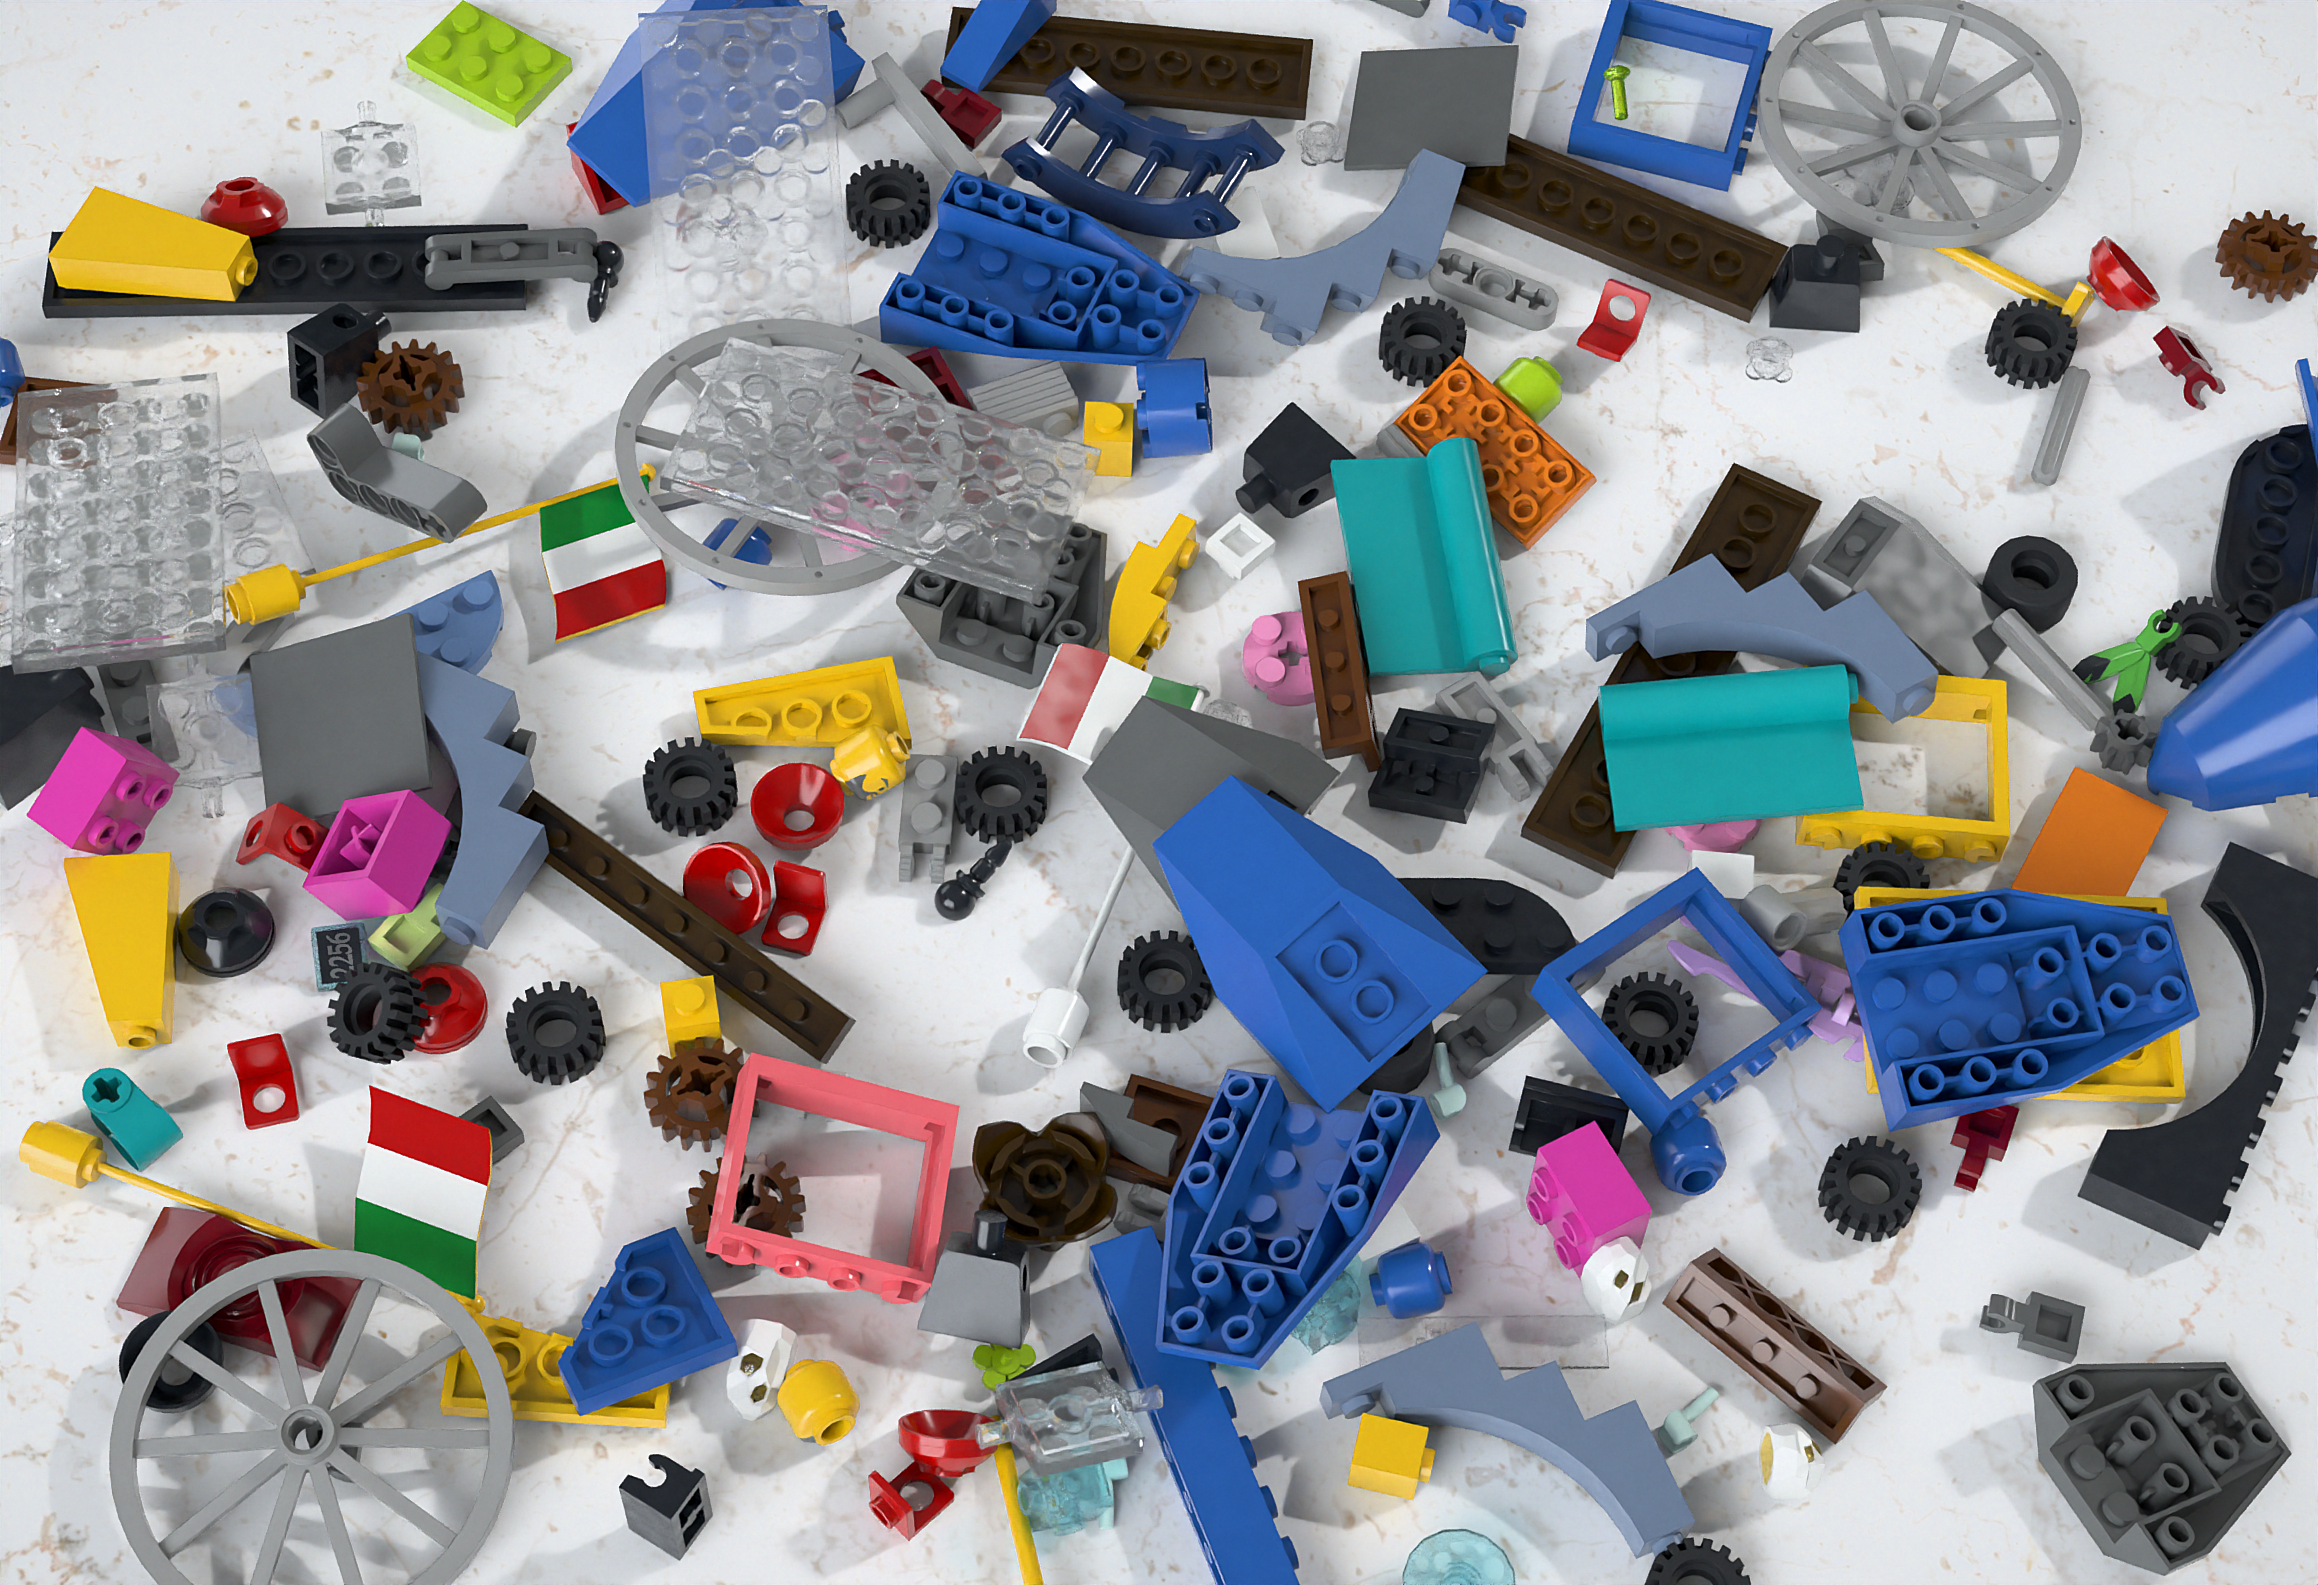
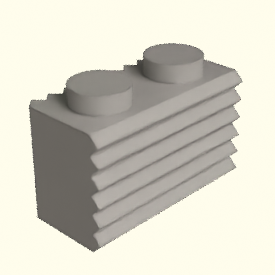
(1031, 398)

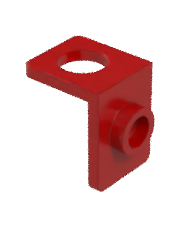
(1607, 334)
(283, 834)
(799, 893)
(261, 1065)
(895, 1511)

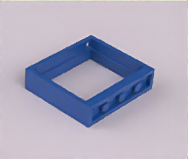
(1687, 31)
(1737, 945)

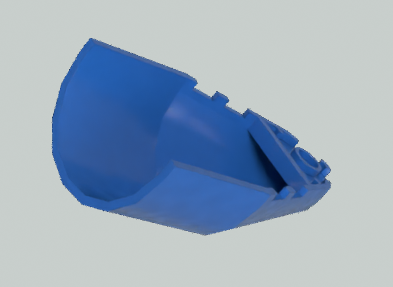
(2248, 724)

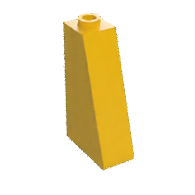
(150, 251)
(130, 933)

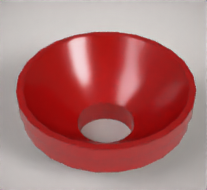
(245, 207)
(2119, 279)
(797, 789)
(711, 887)
(459, 1017)
(944, 1441)

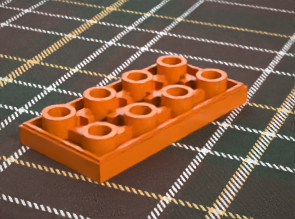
(1524, 469)
(2091, 840)

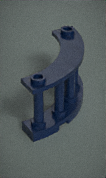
(1163, 143)

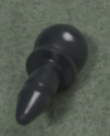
(610, 263)
(957, 897)

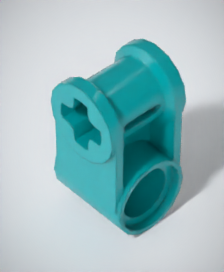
(133, 1121)

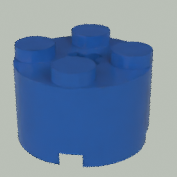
(1174, 407)

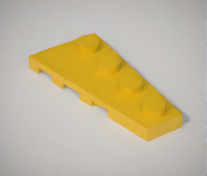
(805, 706)
(535, 1383)

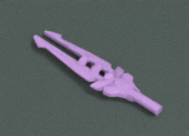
(1817, 975)

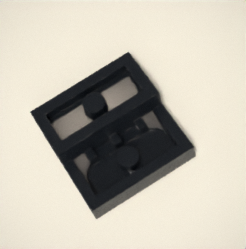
(1432, 765)

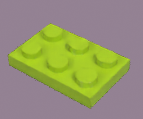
(489, 63)

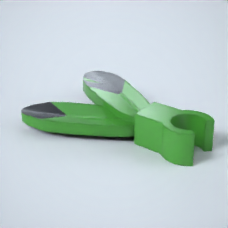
(2130, 661)

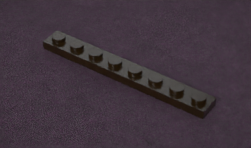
(689, 932)

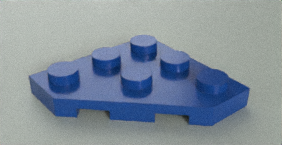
(645, 1326)

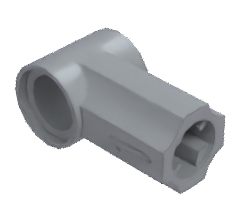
(246, 641)
(1790, 916)

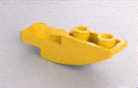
(1144, 590)

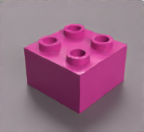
(103, 794)
(378, 855)
(1585, 1196)

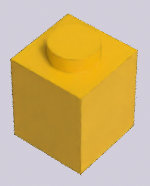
(1111, 430)
(690, 1012)
(1390, 1457)

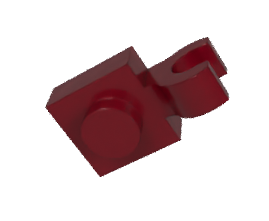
(966, 114)
(2184, 358)
(1982, 1136)

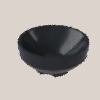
(231, 949)
(167, 1397)

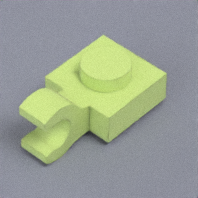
(411, 936)

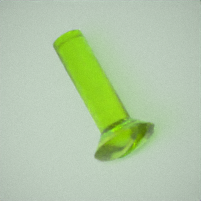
(1617, 76)

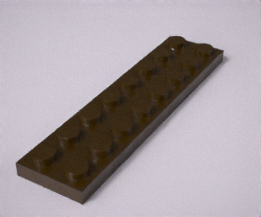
(1160, 65)
(1626, 227)

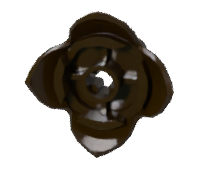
(1066, 1153)

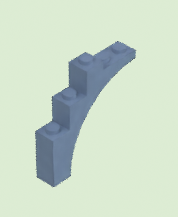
(1348, 274)

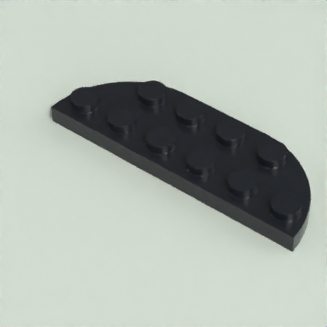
(2268, 528)
(1496, 922)

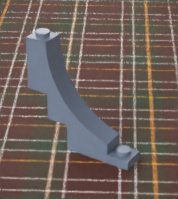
(1710, 611)
(497, 847)
(1461, 1386)

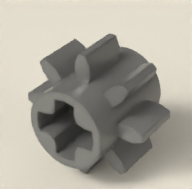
(2123, 742)

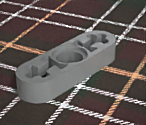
(1501, 306)

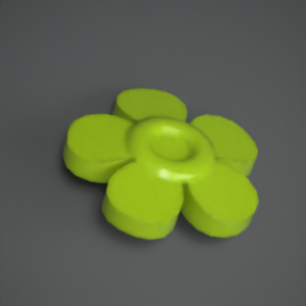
(1002, 1362)

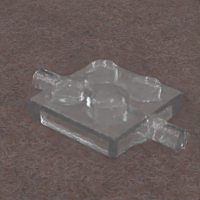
(370, 167)
(206, 730)
(1069, 1418)

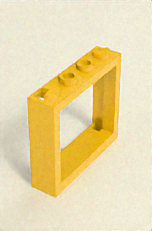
(1932, 836)

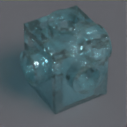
(1331, 1317)
(1064, 1499)

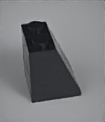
(39, 723)

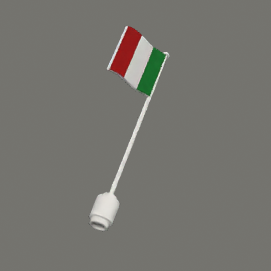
(1078, 713)

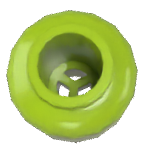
(1531, 386)

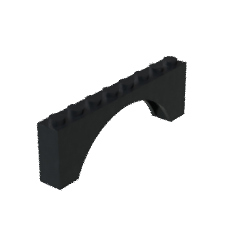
(2181, 1170)

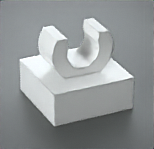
(1239, 547)

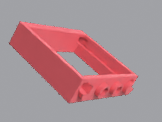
(853, 1103)

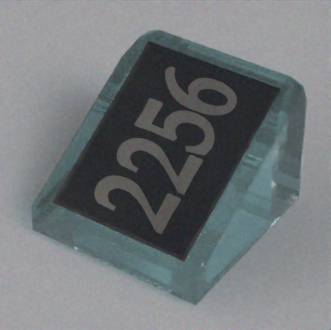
(337, 951)

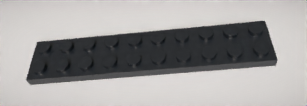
(312, 272)

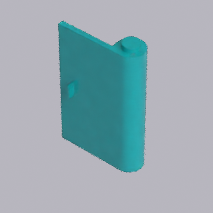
(1424, 563)
(1730, 747)

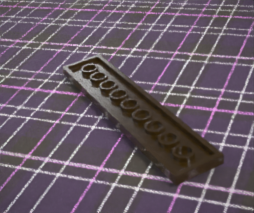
(1755, 534)

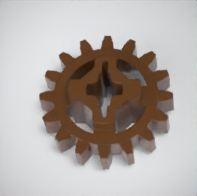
(2268, 256)
(388, 394)
(685, 1109)
(764, 1216)

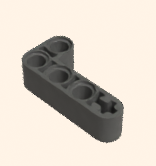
(392, 481)

